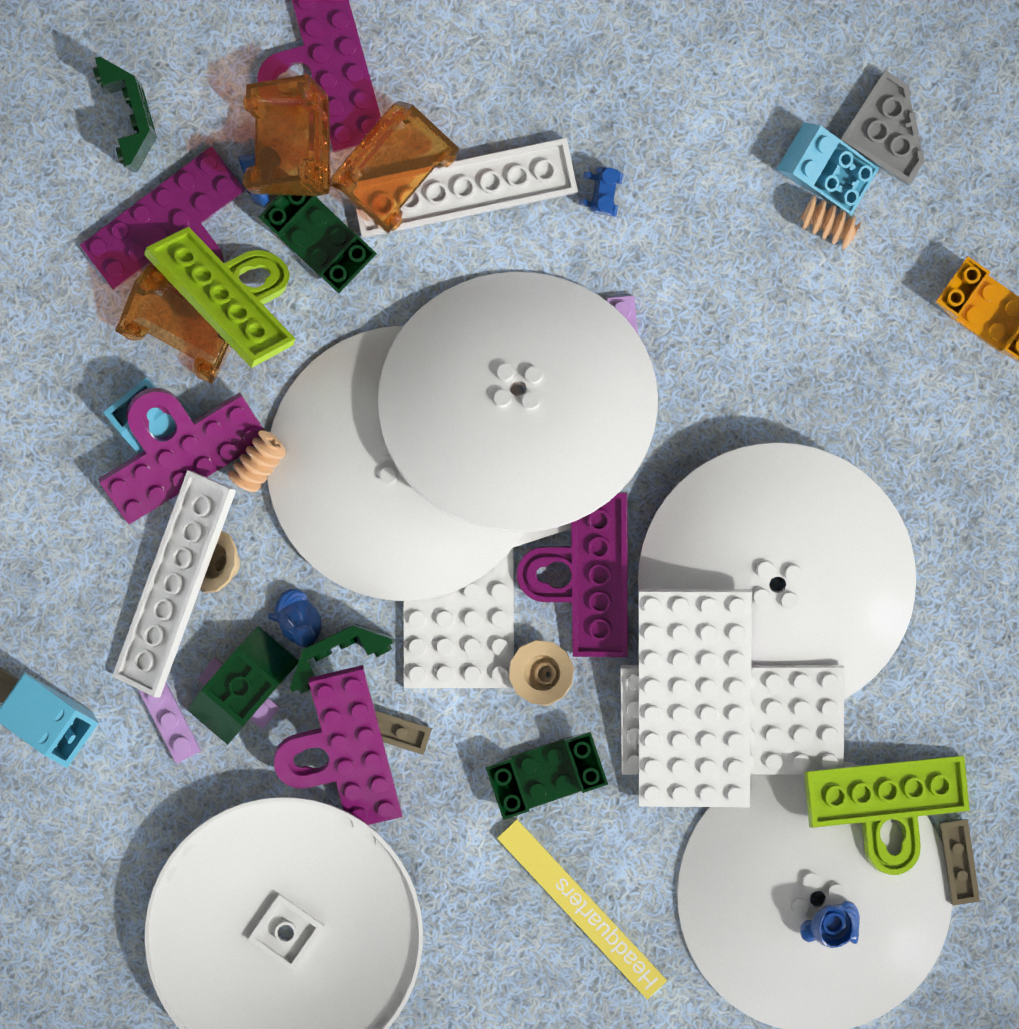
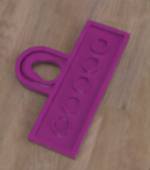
(336, 64)
(177, 203)
(194, 446)
(597, 581)
(353, 745)

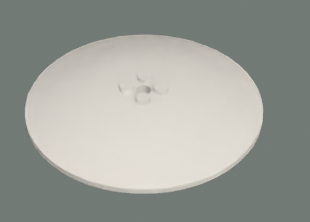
(526, 456)
(348, 500)
(798, 519)
(271, 866)
(750, 890)

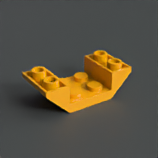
(983, 307)

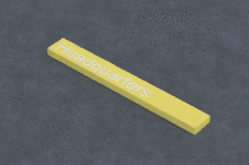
(582, 909)

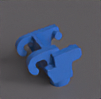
(604, 191)

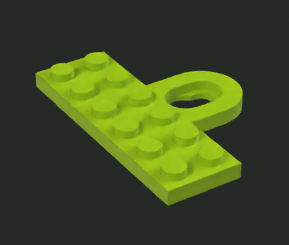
(222, 298)
(885, 793)

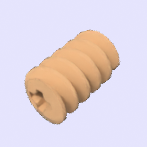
(829, 222)
(258, 462)

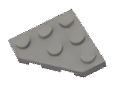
(887, 129)

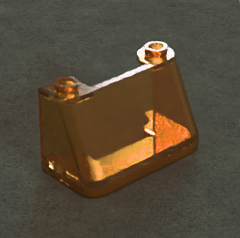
(289, 137)
(392, 164)
(164, 313)

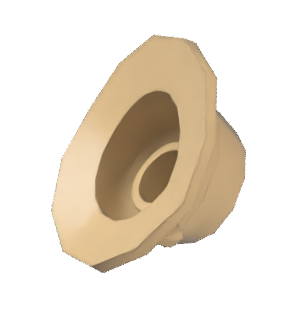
(222, 566)
(530, 671)

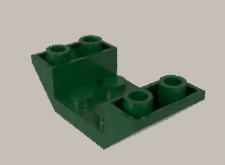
(135, 147)
(318, 238)
(371, 639)
(242, 684)
(546, 774)

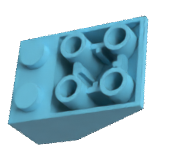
(827, 167)
(159, 423)
(47, 719)

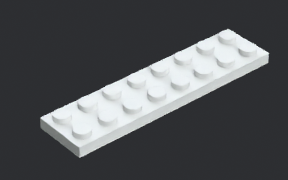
(487, 185)
(173, 583)

